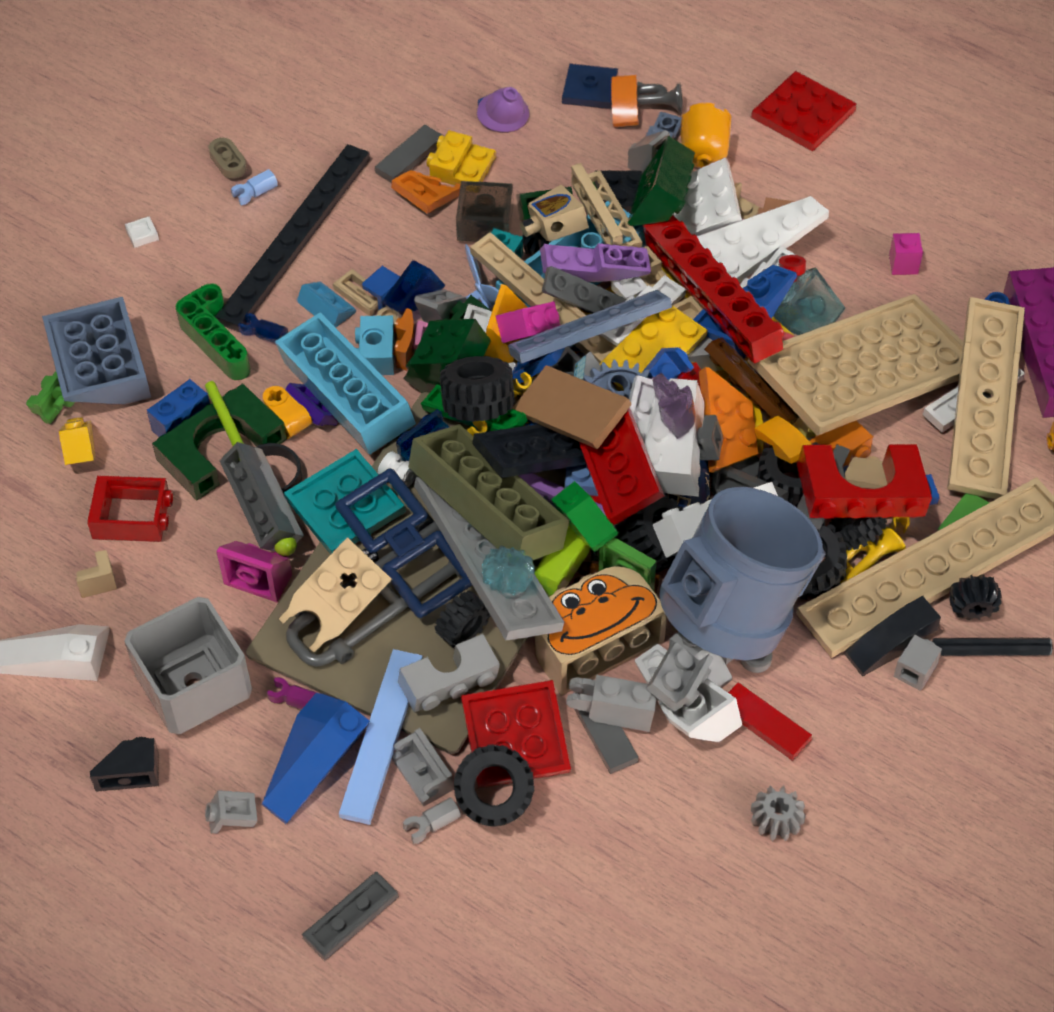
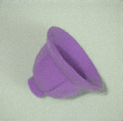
(503, 110)

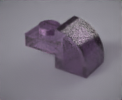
(675, 405)

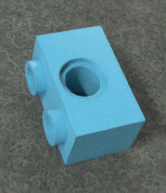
(377, 342)

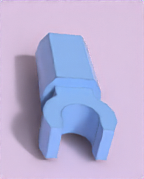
(254, 187)

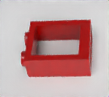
(129, 488)

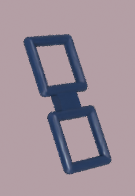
(403, 541)

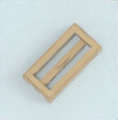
(354, 293)

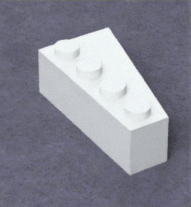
(681, 525)

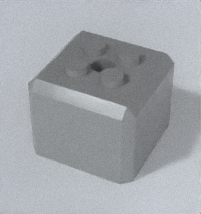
(183, 647)

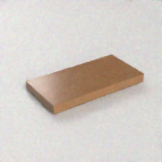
(572, 406)

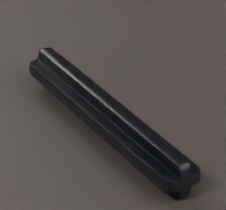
(994, 646)

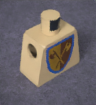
(555, 215)

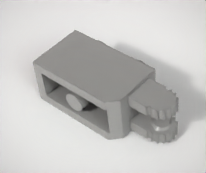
(613, 701)

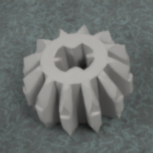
(778, 824)

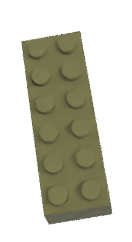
(500, 508)

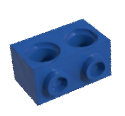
(177, 407)

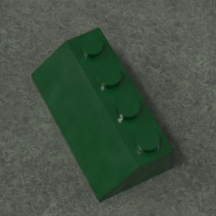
(663, 184)

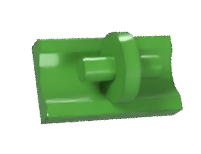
(49, 400)

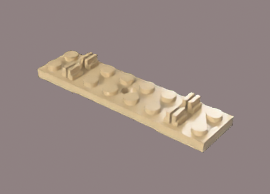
(985, 424)

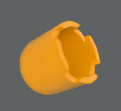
(706, 133)

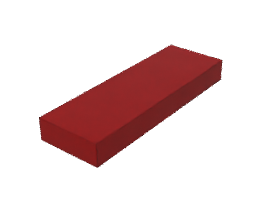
(770, 723)

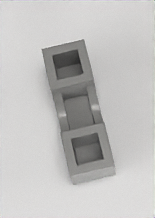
(427, 686)

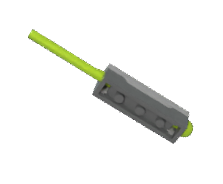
(256, 487)

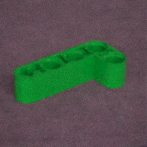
(198, 321)

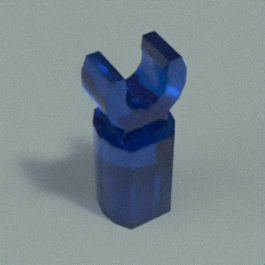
(262, 328)

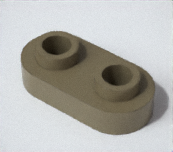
(227, 158)

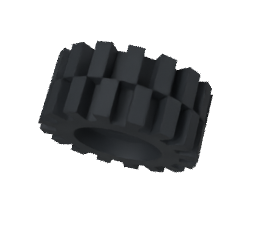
(858, 530)
(462, 619)

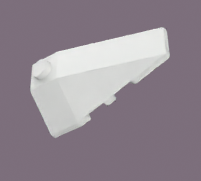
(56, 653)
(709, 717)

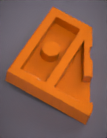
(424, 190)

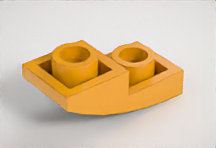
(783, 437)

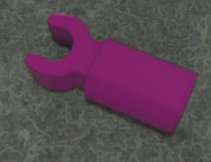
(293, 695)

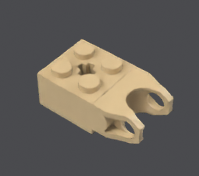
(329, 600)

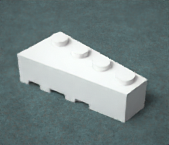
(677, 459)

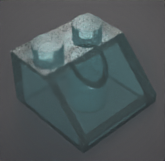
(809, 304)

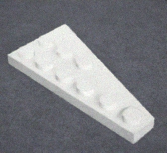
(756, 239)

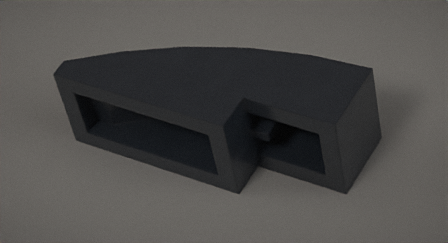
(893, 635)

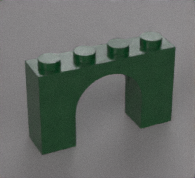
(179, 447)

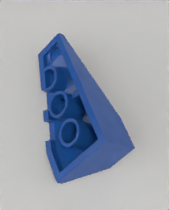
(768, 291)
(315, 745)

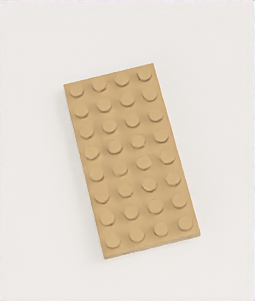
(864, 363)

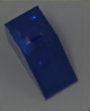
(413, 282)

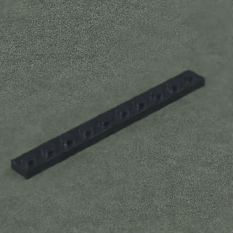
(293, 237)

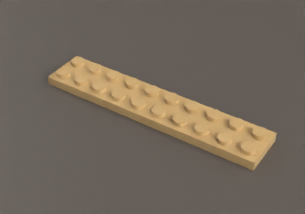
(931, 566)

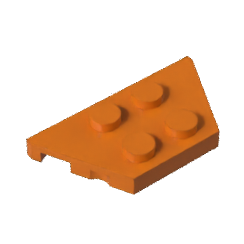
(734, 417)

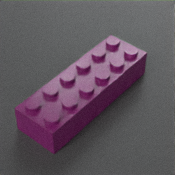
(1035, 293)

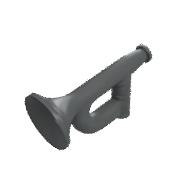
(660, 95)

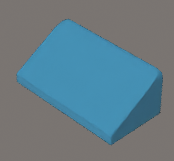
(319, 298)

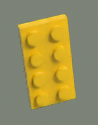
(657, 331)

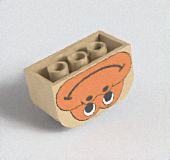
(605, 625)

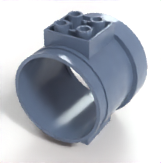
(741, 573)

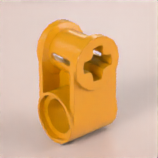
(287, 409)

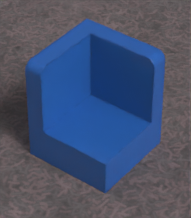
(380, 284)

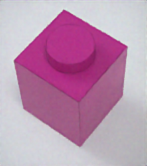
(905, 253)

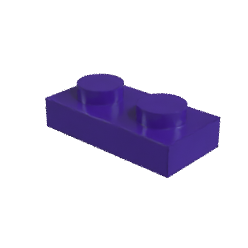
(317, 411)

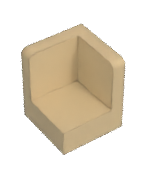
(98, 578)

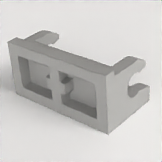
(422, 767)

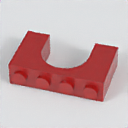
(834, 497)

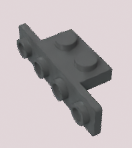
(578, 291)

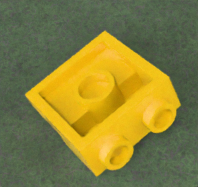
(459, 159)

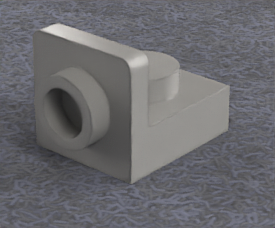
(231, 809)

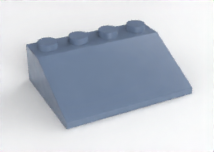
(97, 354)

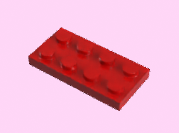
(623, 471)

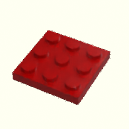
(803, 110)
(523, 720)

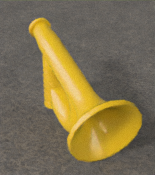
(888, 542)

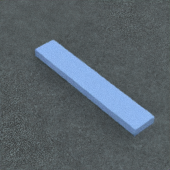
(378, 743)

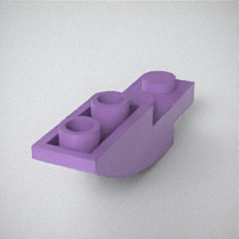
(598, 264)

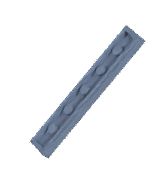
(589, 326)

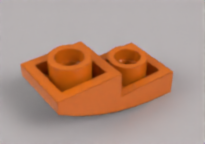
(624, 101)
(405, 335)

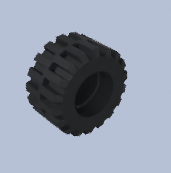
(477, 388)
(772, 469)
(640, 534)
(832, 568)
(493, 757)

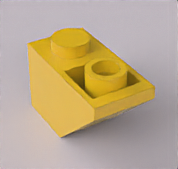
(77, 441)

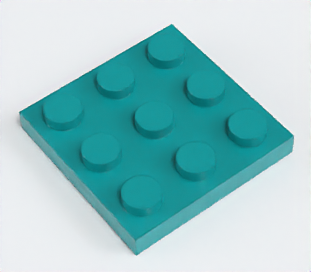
(317, 495)

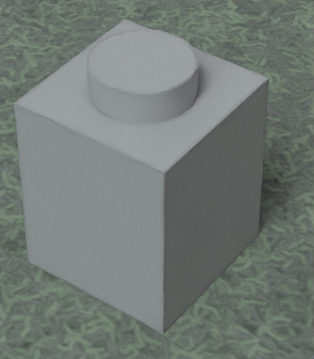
(917, 662)

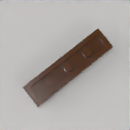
(745, 376)

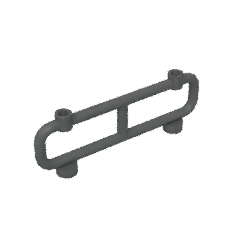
(341, 647)

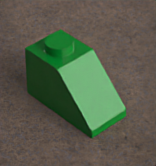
(584, 516)

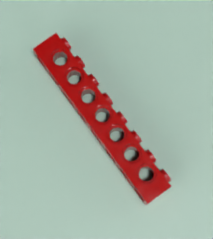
(715, 289)

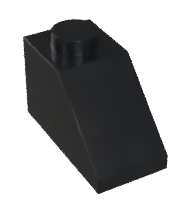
(128, 766)

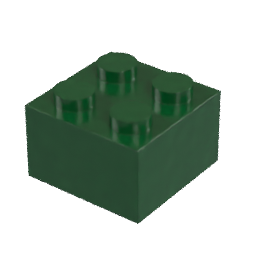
(447, 342)

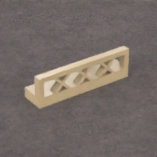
(598, 212)

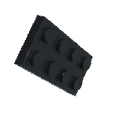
(527, 450)

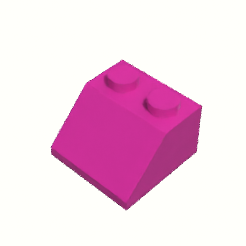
(254, 569)

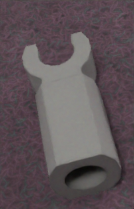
(432, 819)

